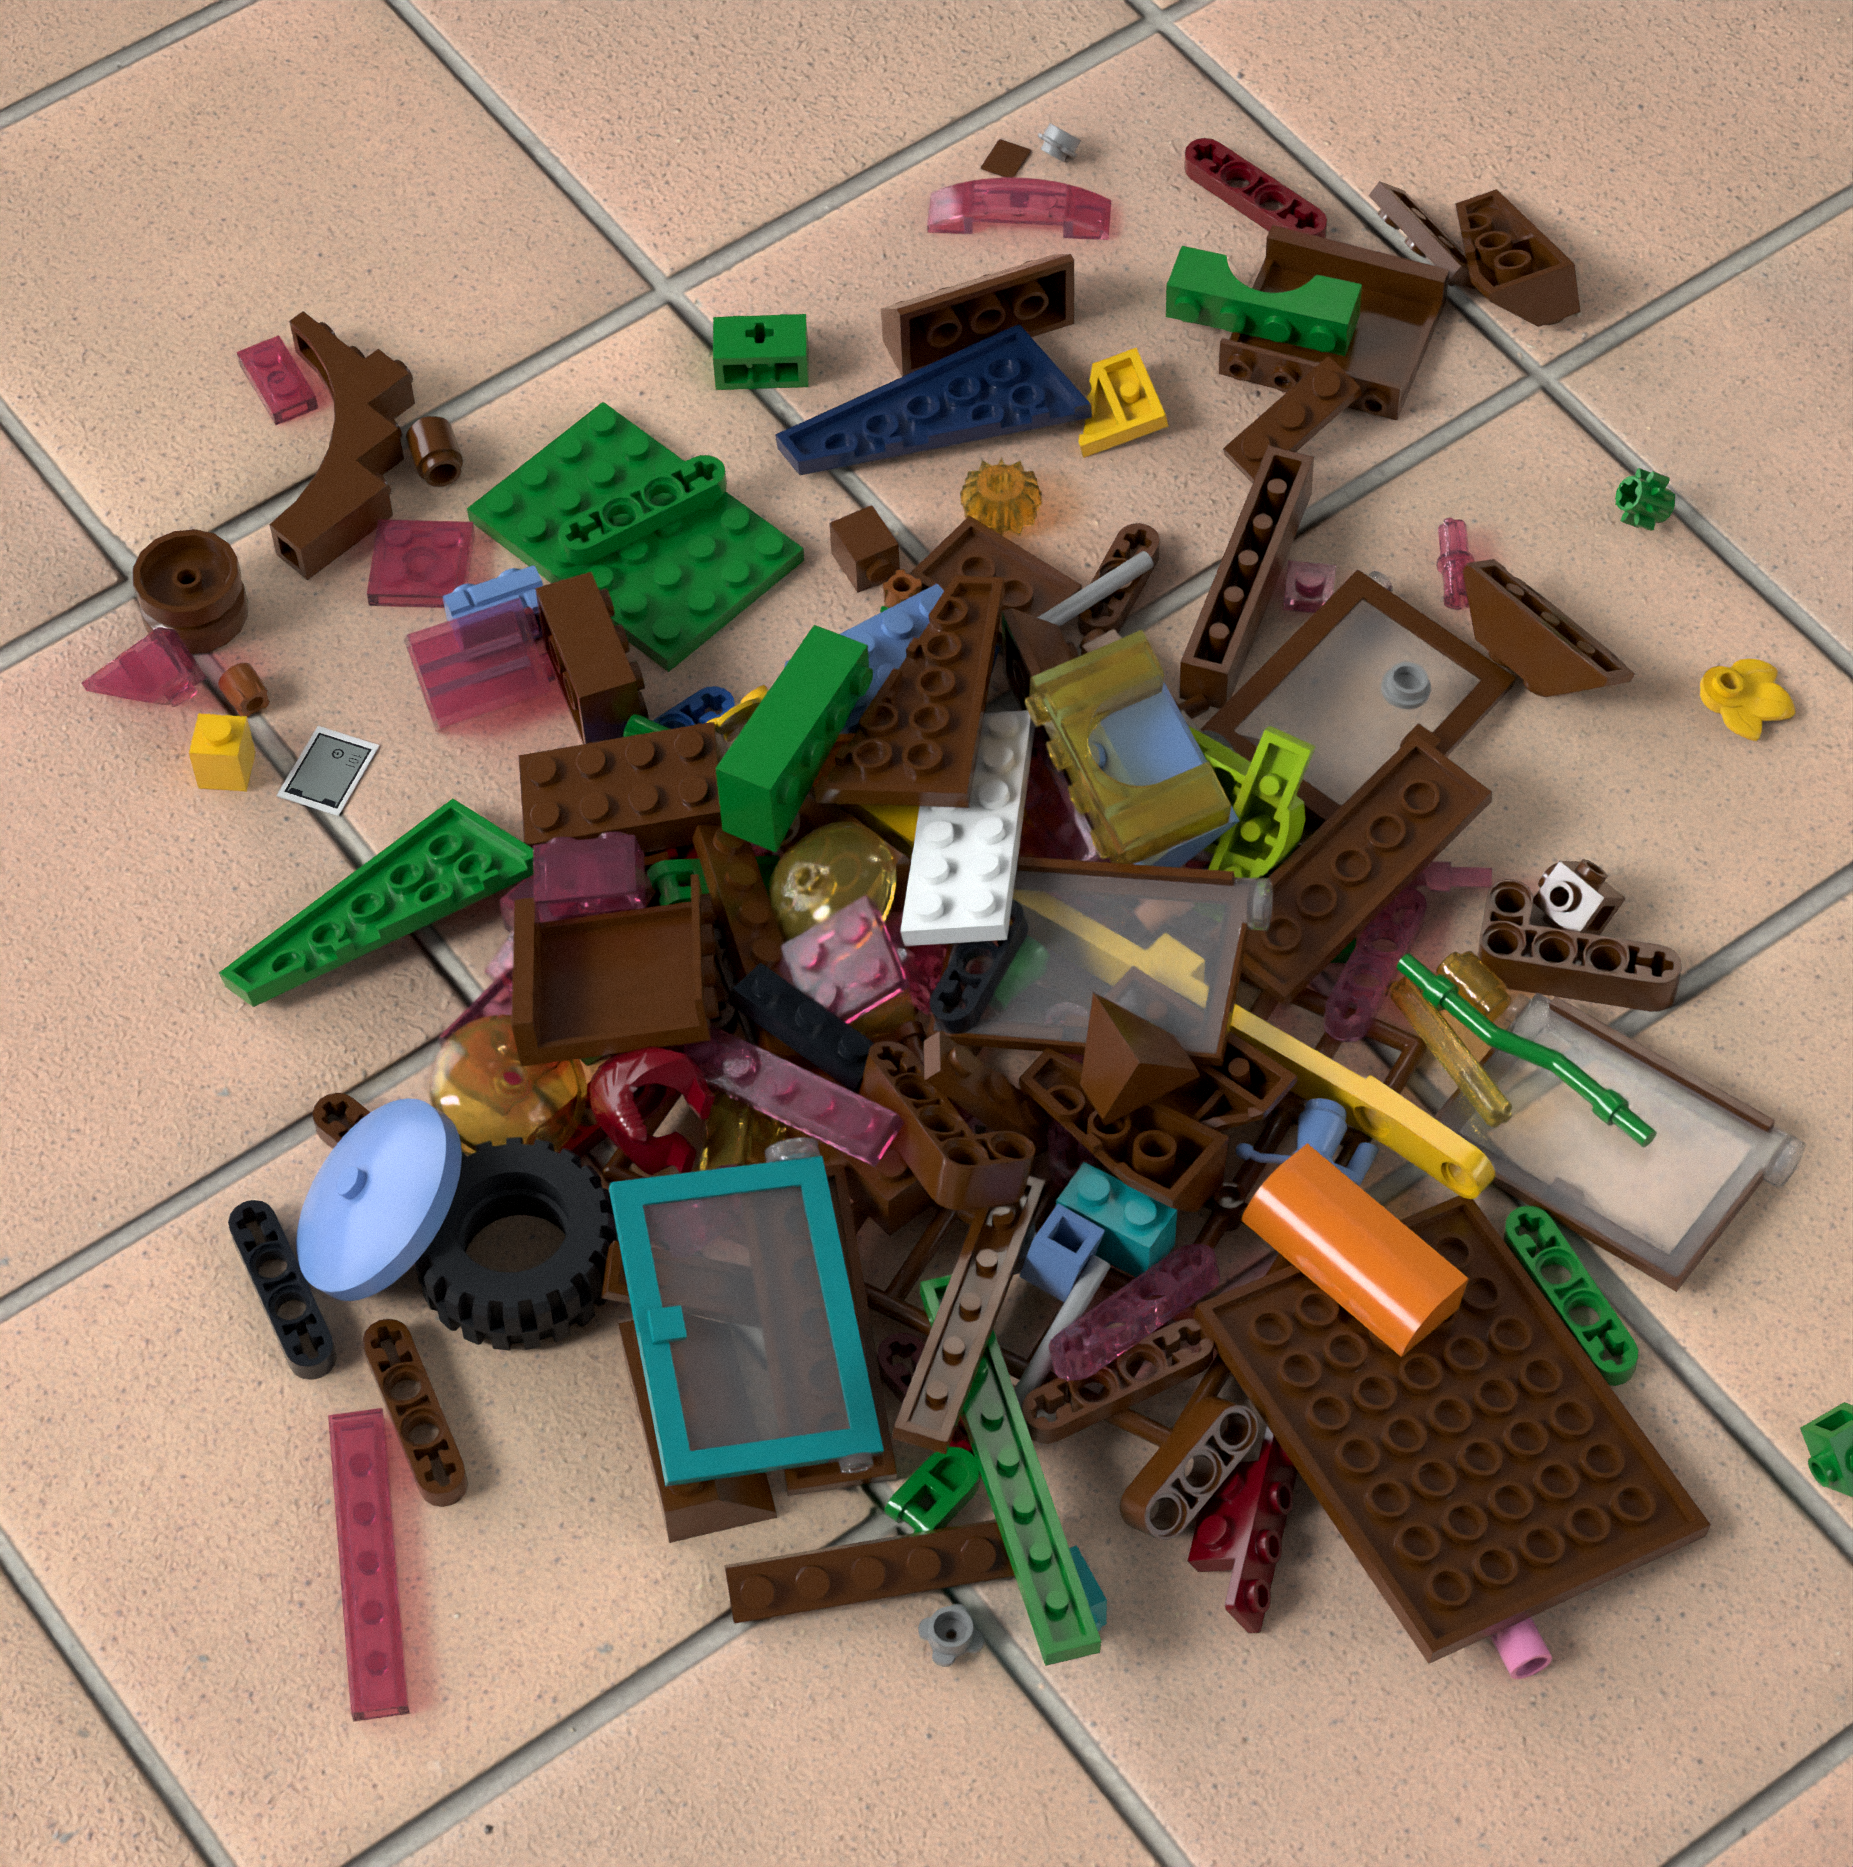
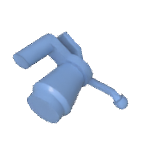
(1322, 1127)

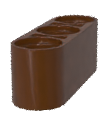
(1213, 1460)

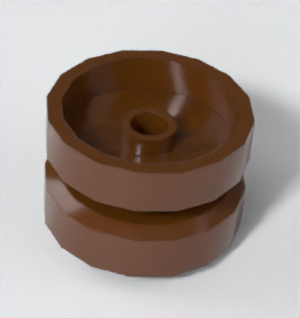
(191, 586)

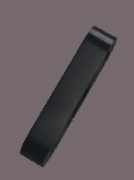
(979, 987)

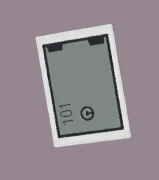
(328, 770)

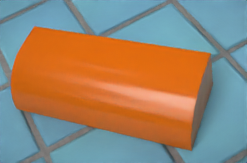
(1355, 1250)

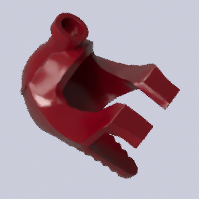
(632, 1089)

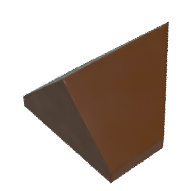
(1129, 1061)

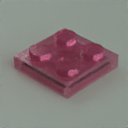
(419, 562)
(847, 961)

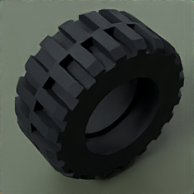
(530, 1302)

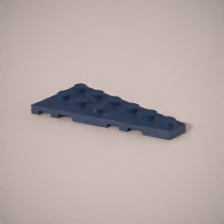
(966, 397)

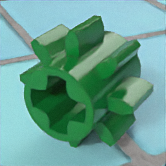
(1645, 499)

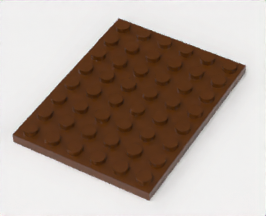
(1474, 1466)

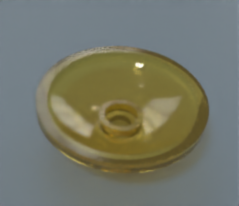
(827, 874)
(484, 1107)

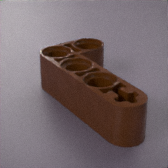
(1637, 975)
(935, 1141)

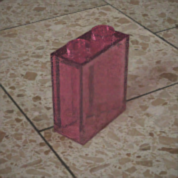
(479, 664)

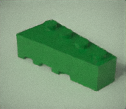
(790, 737)

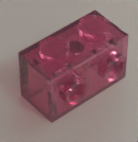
(588, 876)

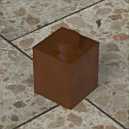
(864, 548)

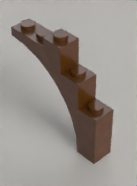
(365, 443)

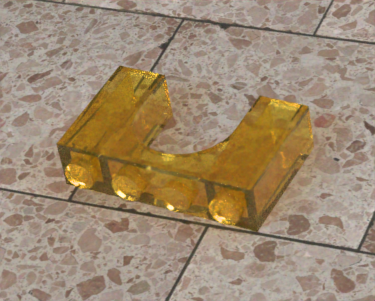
(1127, 818)

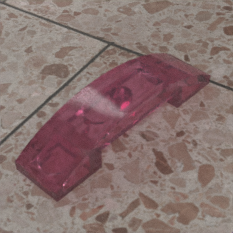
(1020, 202)

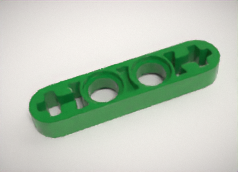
(638, 503)
(1577, 1291)

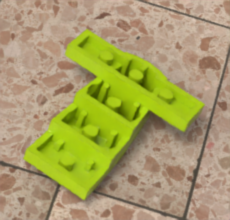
(1263, 800)

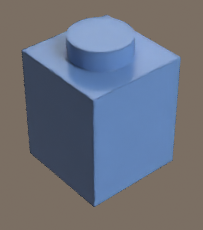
(1061, 1252)

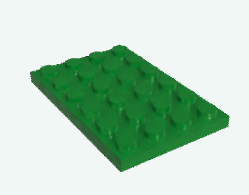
(665, 587)

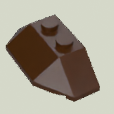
(1535, 636)
(1233, 1093)

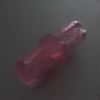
(1452, 561)

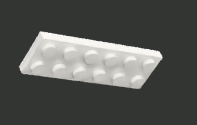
(969, 856)

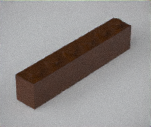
(1246, 576)

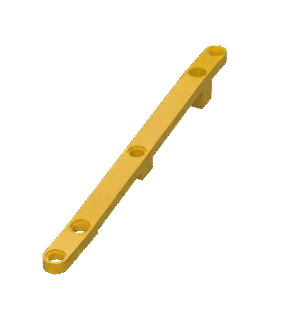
(1368, 1102)

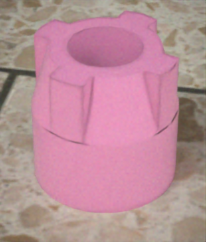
(1522, 1649)

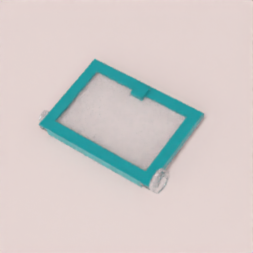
(746, 1318)

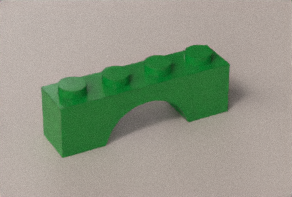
(1312, 316)

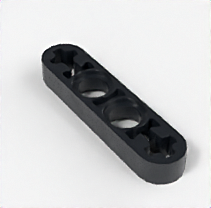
(283, 1288)

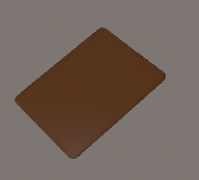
(1005, 159)

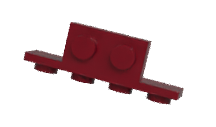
(1244, 1530)

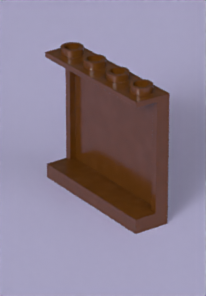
(1391, 336)
(613, 980)

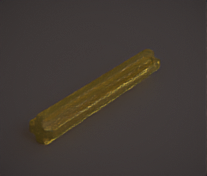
(1451, 1053)

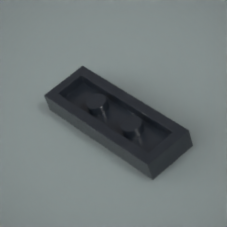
(802, 1025)

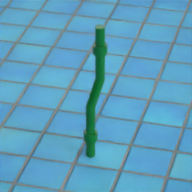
(1606, 1104)

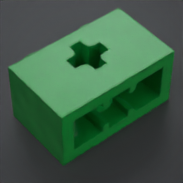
(760, 352)

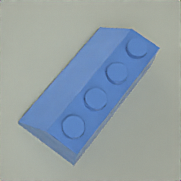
(1147, 747)

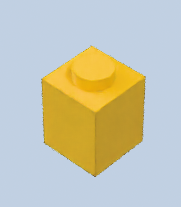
(222, 752)

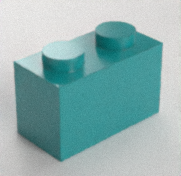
(1135, 1225)

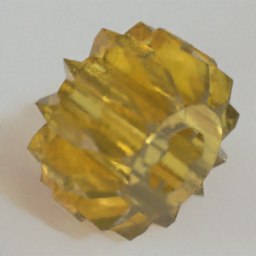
(1001, 496)

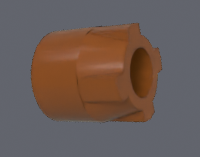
(900, 587)
(244, 689)

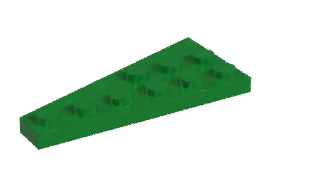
(411, 883)

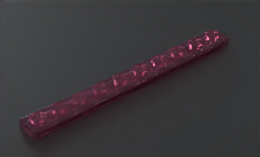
(778, 1088)

